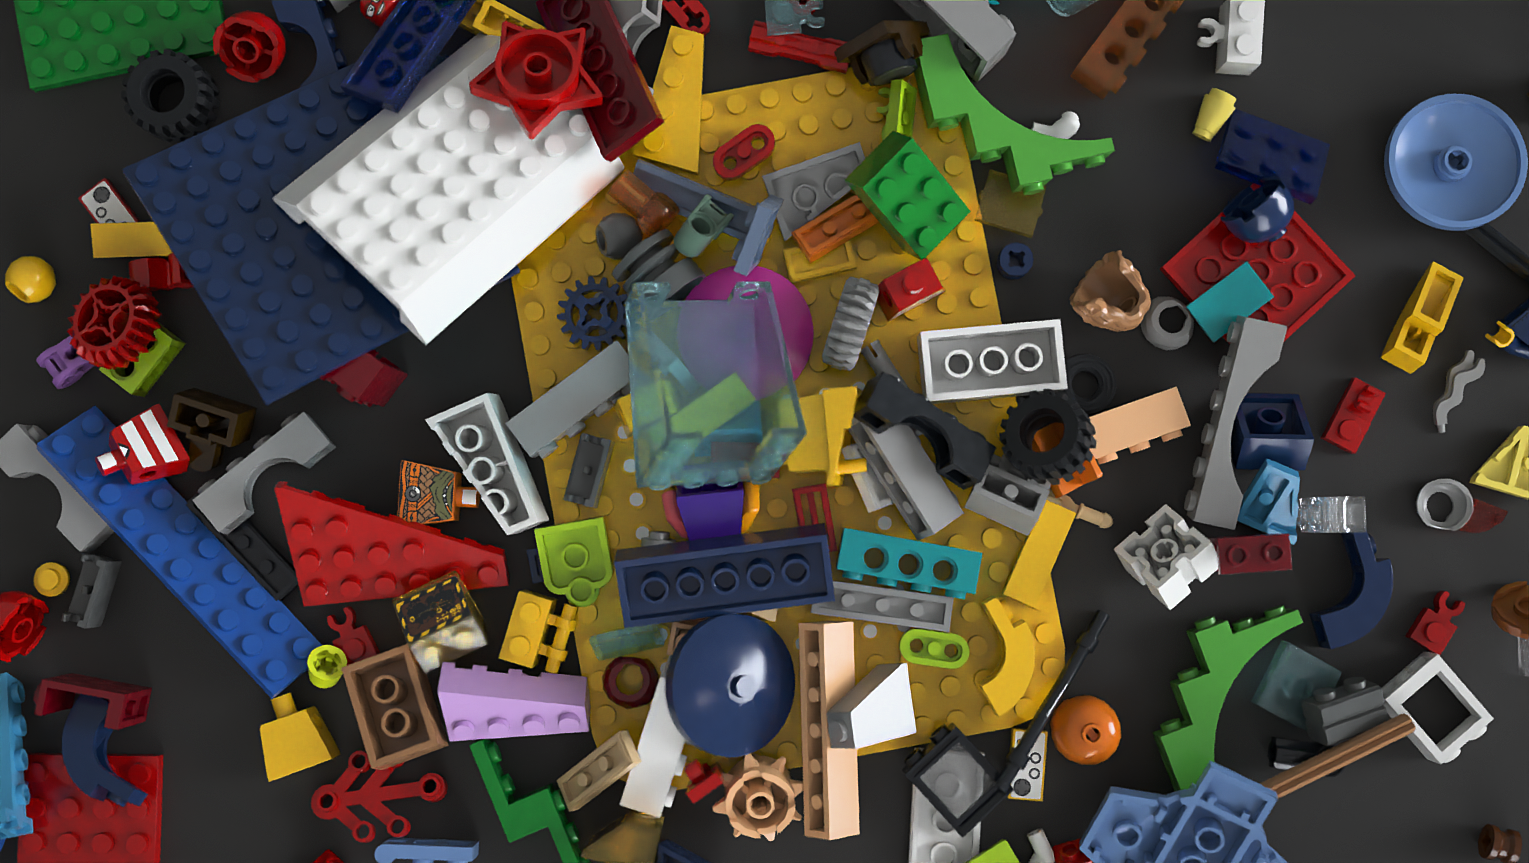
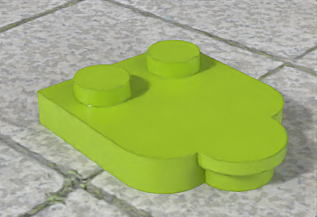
(575, 559)

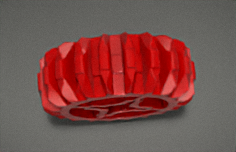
(103, 320)

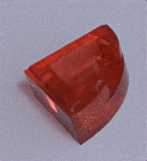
(1483, 517)

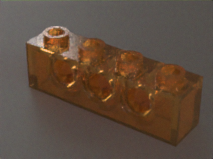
(1095, 71)

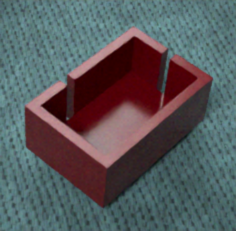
(367, 379)

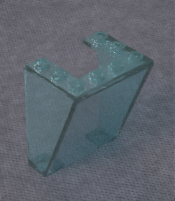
(709, 388)

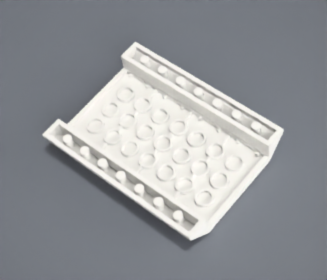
(447, 191)

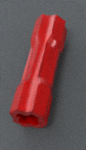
(797, 47)

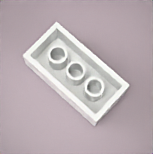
(991, 361)

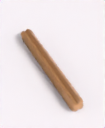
(1340, 755)

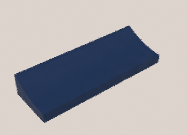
(724, 575)

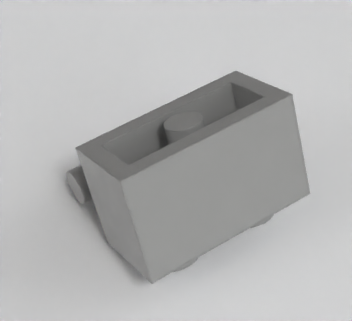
(1008, 496)

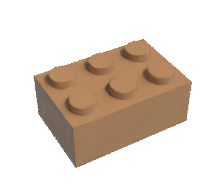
(394, 707)

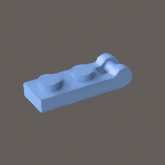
(427, 850)

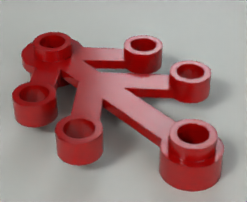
(371, 796)

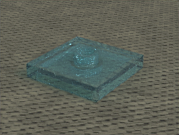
(1289, 680)

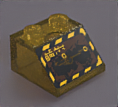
(441, 621)
(627, 840)

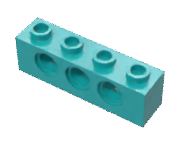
(963, 563)

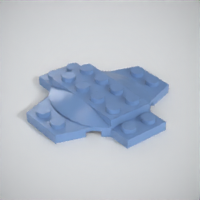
(1203, 824)

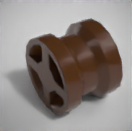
(1499, 844)

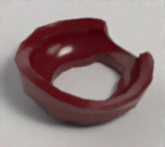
(643, 696)

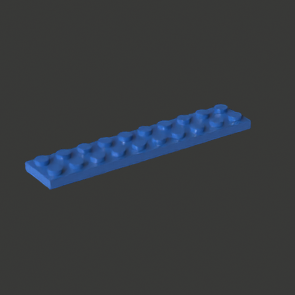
(184, 557)

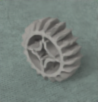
(850, 323)

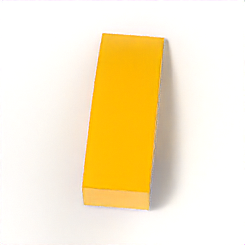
(1422, 318)

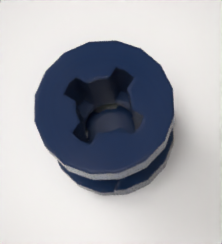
(1009, 266)

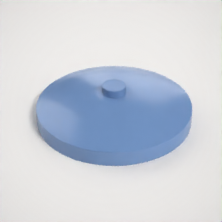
(1455, 162)

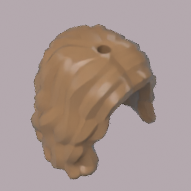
(1111, 294)

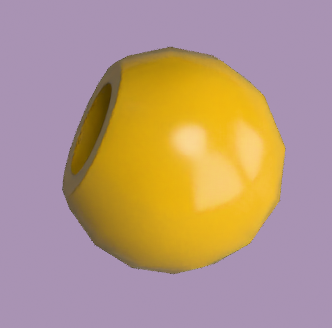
(30, 279)

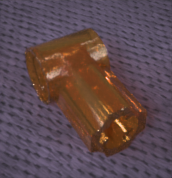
(651, 209)

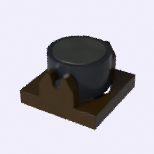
(884, 51)

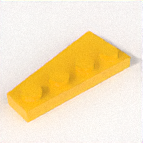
(679, 102)

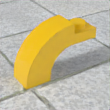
(1017, 659)

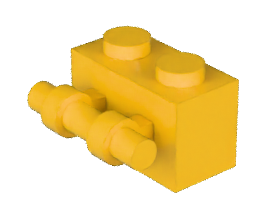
(529, 628)

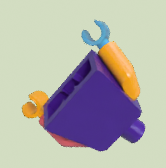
(711, 509)

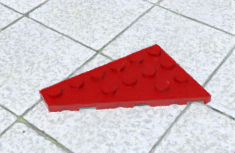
(362, 556)

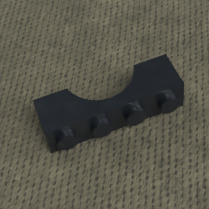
(959, 452)

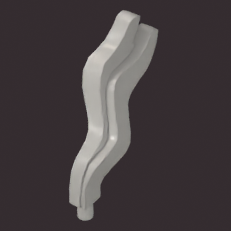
(1456, 379)

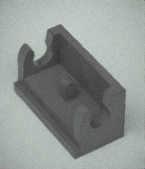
(589, 470)
(92, 590)

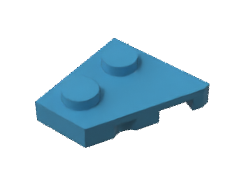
(1272, 500)

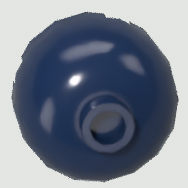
(1260, 213)

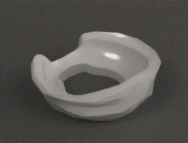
(1156, 335)
(1461, 503)

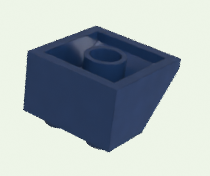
(1271, 429)

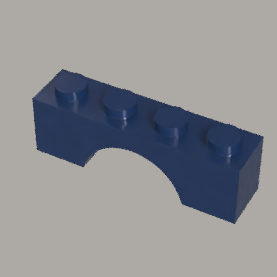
(309, 19)

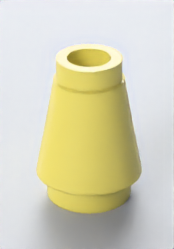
(1213, 113)

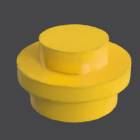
(51, 579)

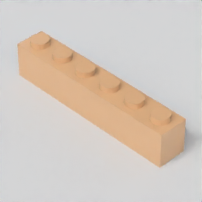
(828, 772)

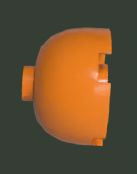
(1085, 716)

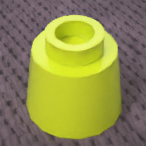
(326, 666)

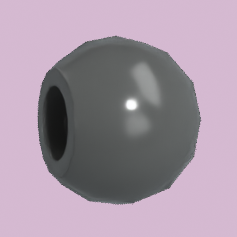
(617, 235)

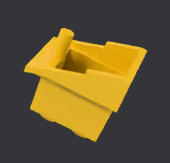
(827, 426)

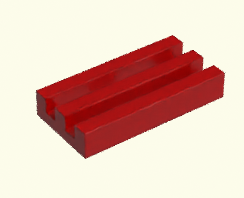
(813, 512)

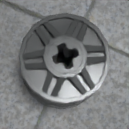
(654, 262)

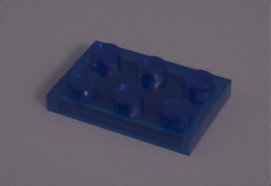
(1262, 149)

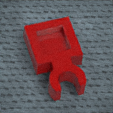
(1433, 628)
(354, 642)

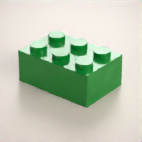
(907, 195)

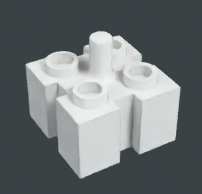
(1168, 556)

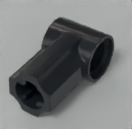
(1288, 753)

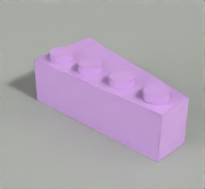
(511, 703)

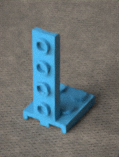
(13, 760)

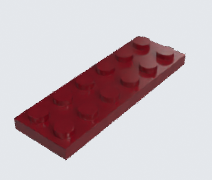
(627, 104)

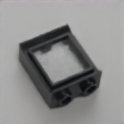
(955, 778)

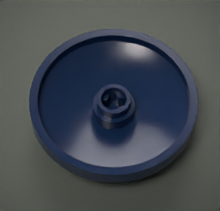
(730, 685)

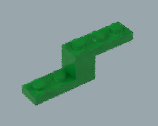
(528, 812)

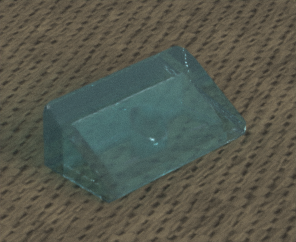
(626, 641)

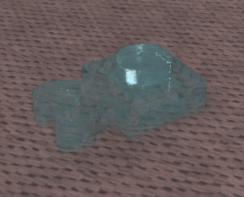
(787, 16)

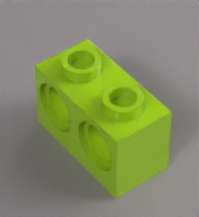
(150, 364)

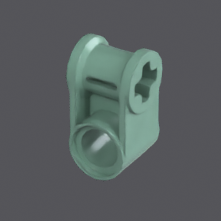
(701, 227)

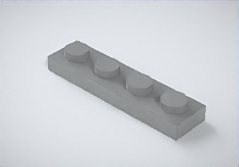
(888, 606)

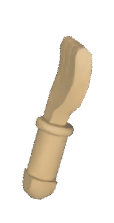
(1085, 513)

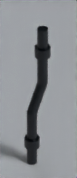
(1018, 757)

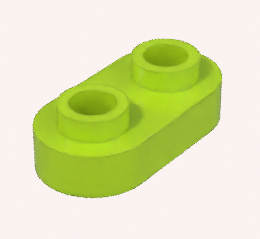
(933, 648)

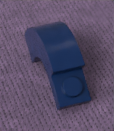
(1365, 600)
(86, 754)

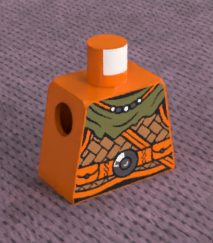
(432, 494)

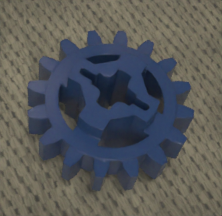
(584, 326)

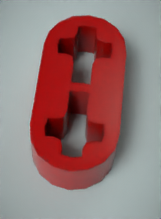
(680, 18)

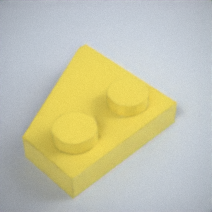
(1508, 466)

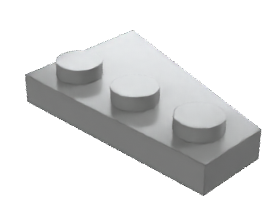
(812, 186)

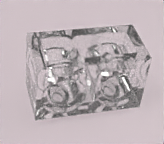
(1332, 514)

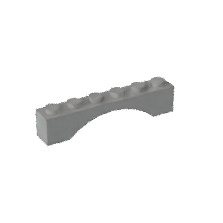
(1252, 350)

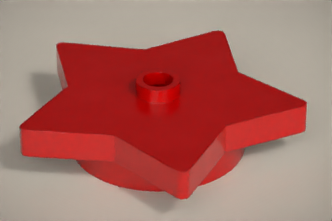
(538, 75)

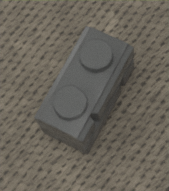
(1344, 711)

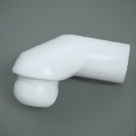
(1063, 128)
(1042, 850)

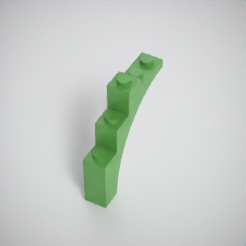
(988, 133)
(1200, 694)

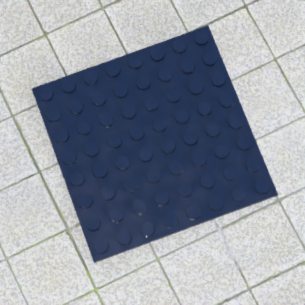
(268, 282)

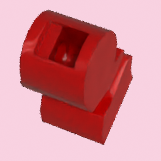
(159, 273)

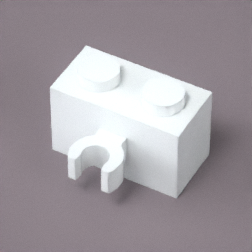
(1236, 35)

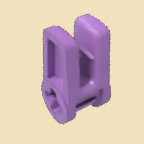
(62, 365)

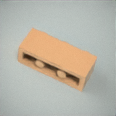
(1137, 423)

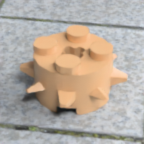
(759, 796)

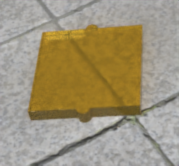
(1006, 209)

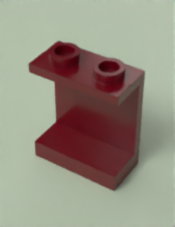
(1252, 553)
(126, 705)

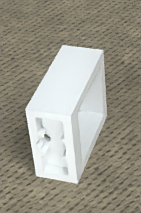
(1410, 681)

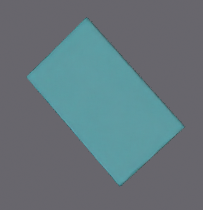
(1234, 295)

